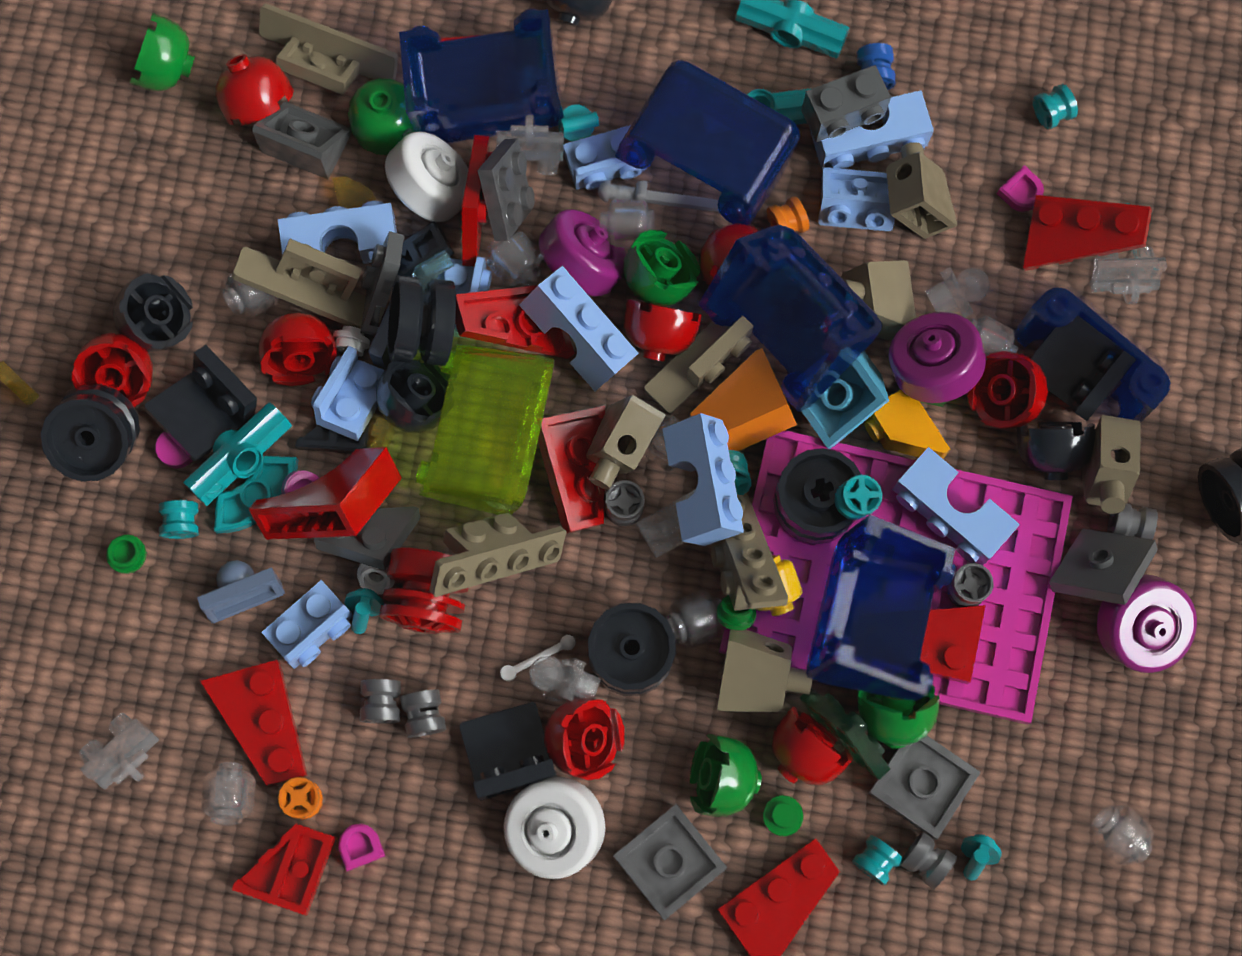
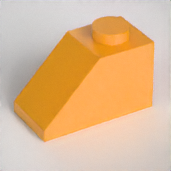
(905, 427)

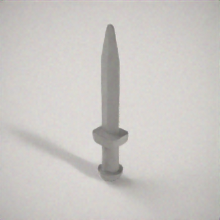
(611, 191)

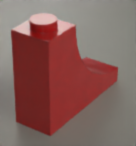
(333, 504)

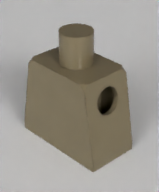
(919, 193)
(886, 290)
(622, 439)
(1109, 480)
(758, 674)

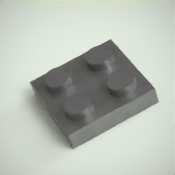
(506, 189)
(925, 785)
(670, 862)

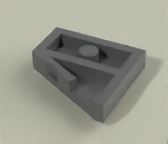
(380, 279)
(374, 543)

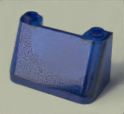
(481, 80)
(714, 137)
(796, 309)
(1145, 381)
(879, 610)

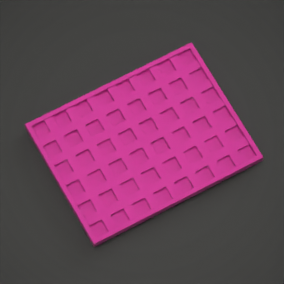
(1015, 611)

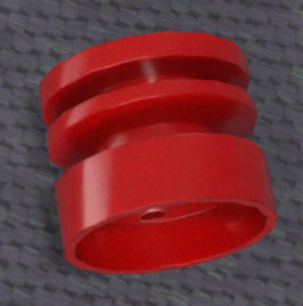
(417, 606)

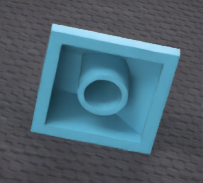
(848, 401)

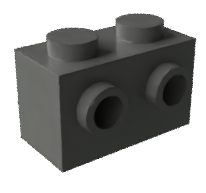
(845, 103)

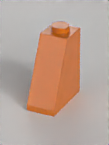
(749, 403)

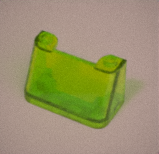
(487, 429)

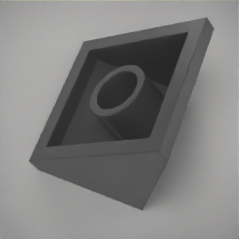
(302, 139)

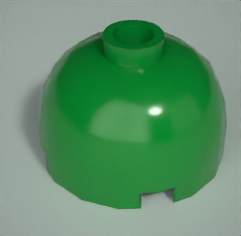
(163, 56)
(378, 115)
(659, 269)
(898, 720)
(724, 776)

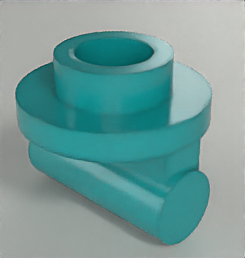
(578, 122)
(363, 604)
(982, 852)

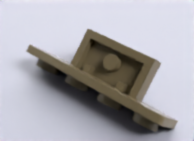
(322, 52)
(307, 280)
(699, 363)
(493, 551)
(748, 565)

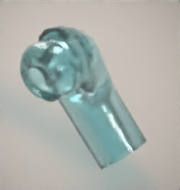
(432, 268)

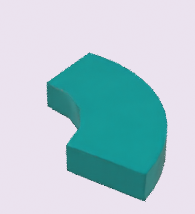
(233, 506)

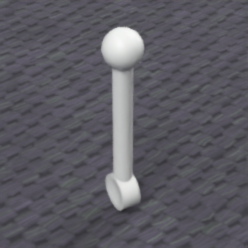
(509, 672)

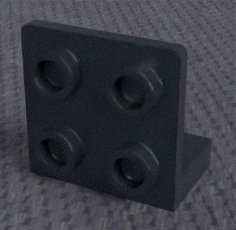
(1081, 365)
(202, 405)
(506, 751)

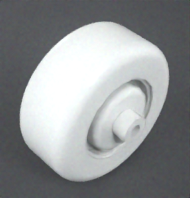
(427, 176)
(554, 827)

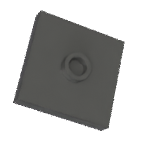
(1103, 566)

